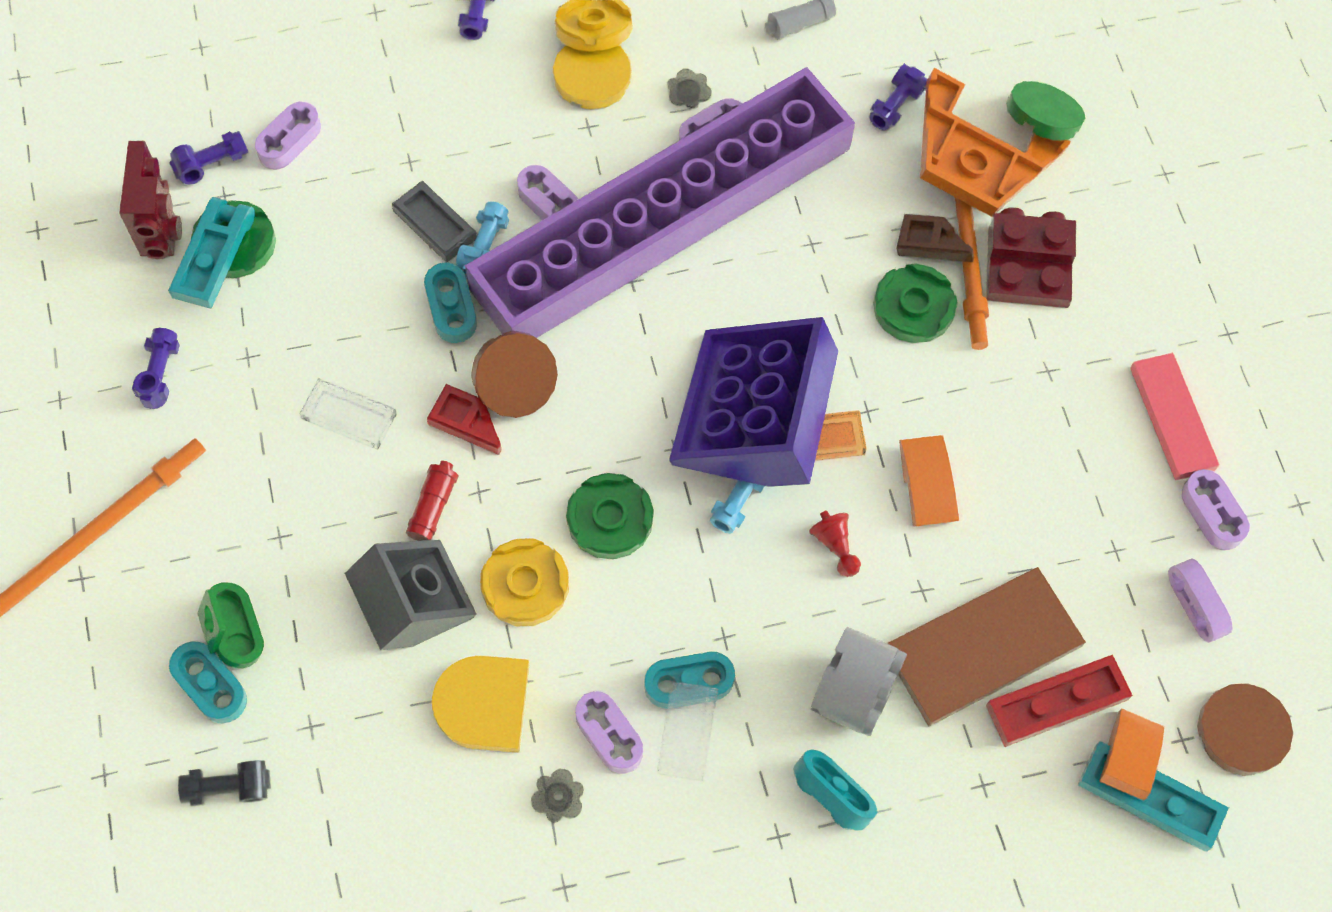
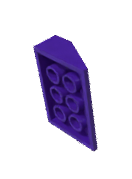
(758, 402)

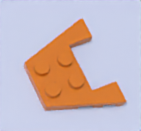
(971, 161)

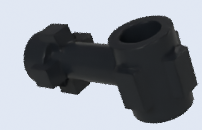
(250, 782)

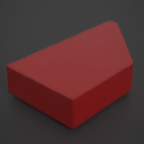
(464, 418)

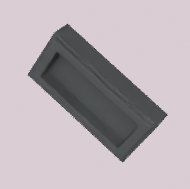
(434, 221)

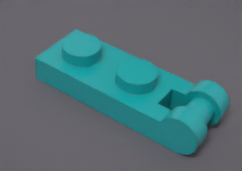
(211, 252)

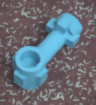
(492, 218)
(727, 515)

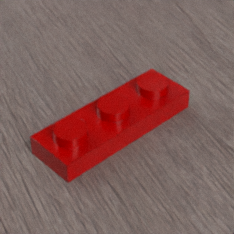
(1058, 700)

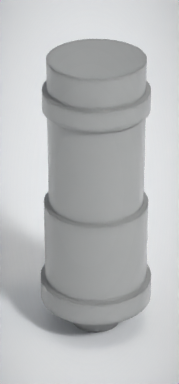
(798, 17)

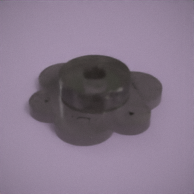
(688, 88)
(559, 783)

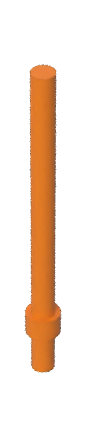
(975, 305)
(164, 473)

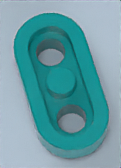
(450, 305)
(689, 670)
(209, 684)
(835, 790)

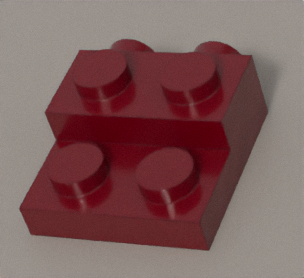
(148, 205)
(1030, 258)

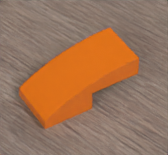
(929, 480)
(1133, 754)

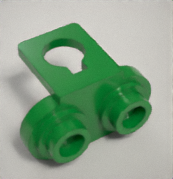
(230, 625)

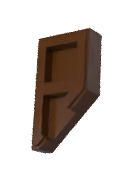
(931, 238)

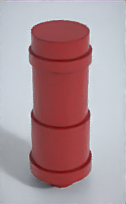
(432, 500)

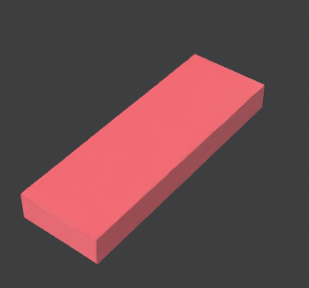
(1174, 415)

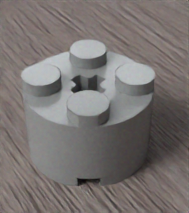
(858, 681)

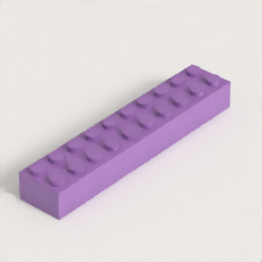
(660, 206)

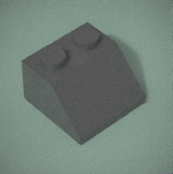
(409, 592)

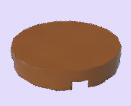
(514, 374)
(1245, 729)

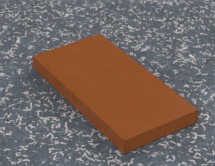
(985, 645)

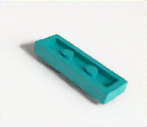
(1168, 806)

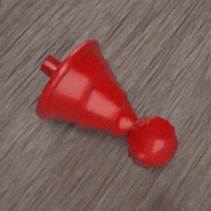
(834, 535)

